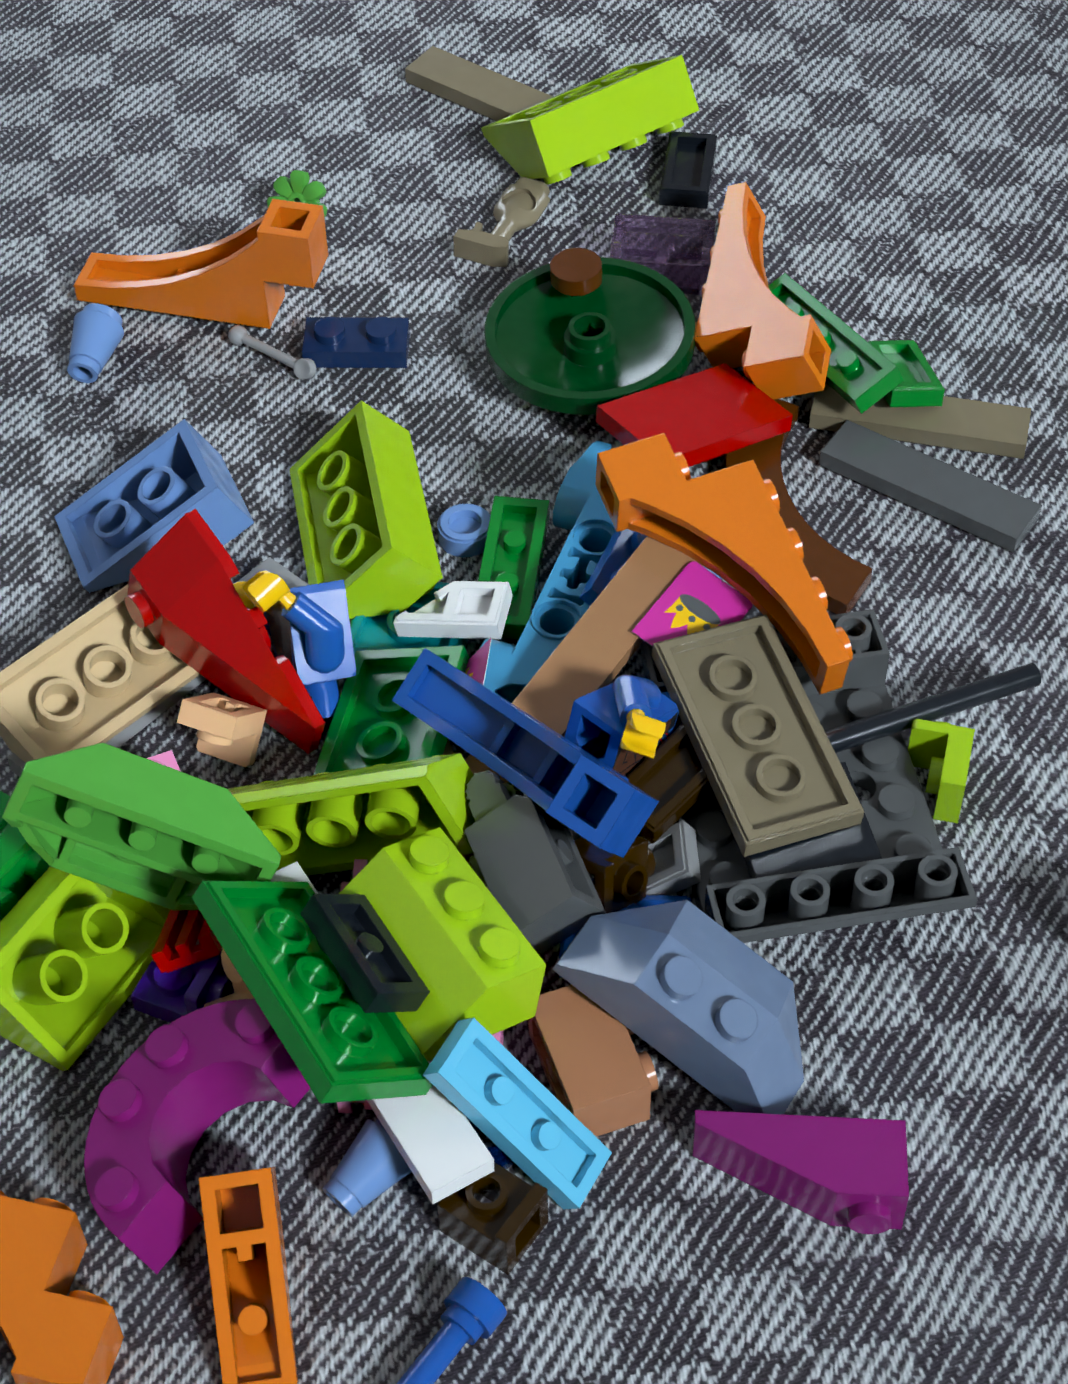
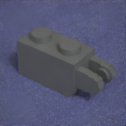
(528, 863)

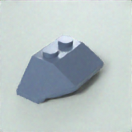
(694, 1000)

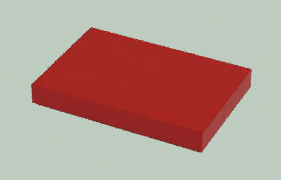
(698, 413)

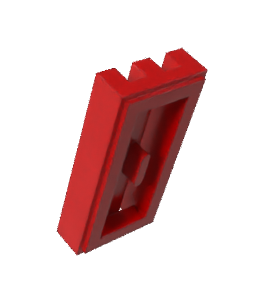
(178, 939)

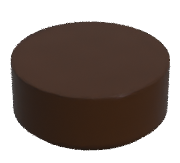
(576, 271)

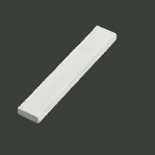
(426, 1128)

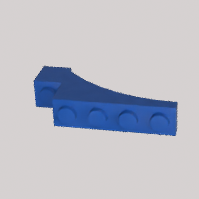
(527, 754)

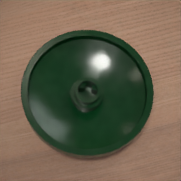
(591, 346)

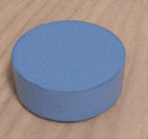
(463, 530)

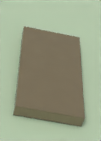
(756, 735)

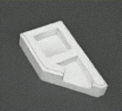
(460, 611)

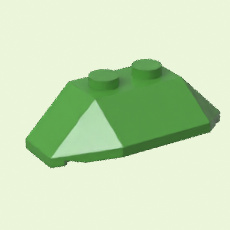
(136, 825)

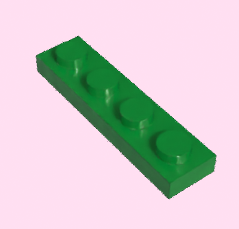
(855, 366)

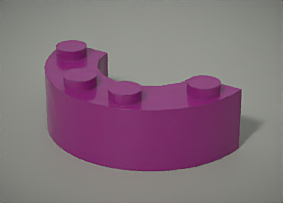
(161, 1108)

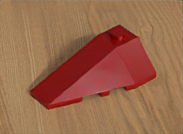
(196, 614)

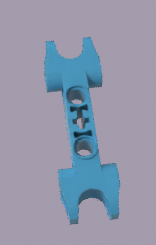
(558, 605)

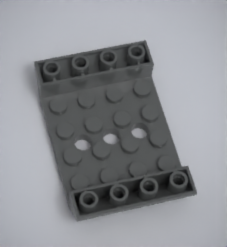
(914, 869)

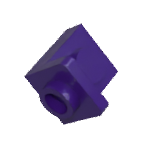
(182, 990)

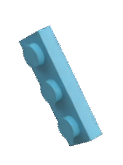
(517, 1113)

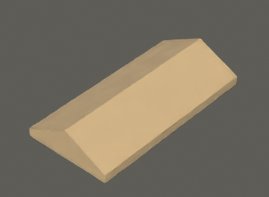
(86, 683)

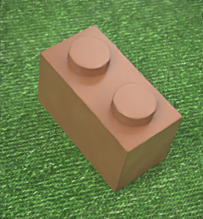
(591, 1061)

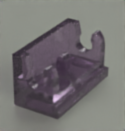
(668, 245)

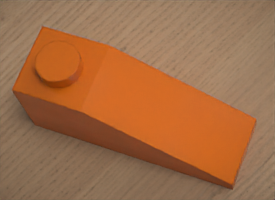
(249, 1277)

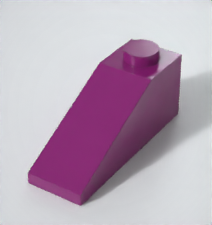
(822, 1165)

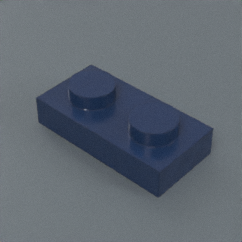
(357, 342)

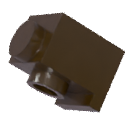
(618, 879)
(498, 1229)

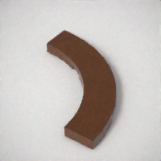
(840, 574)

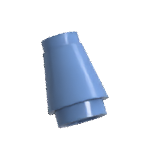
(94, 339)
(366, 1169)

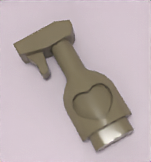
(514, 211)

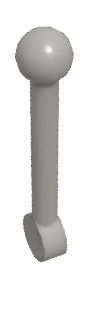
(303, 368)

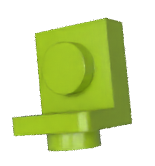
(946, 753)

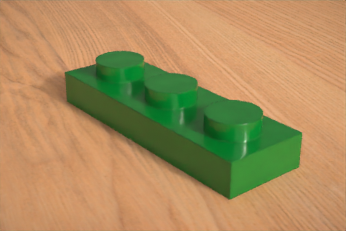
(515, 554)

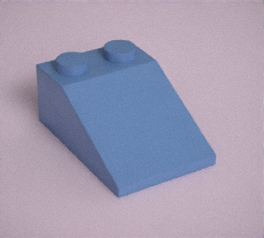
(143, 500)

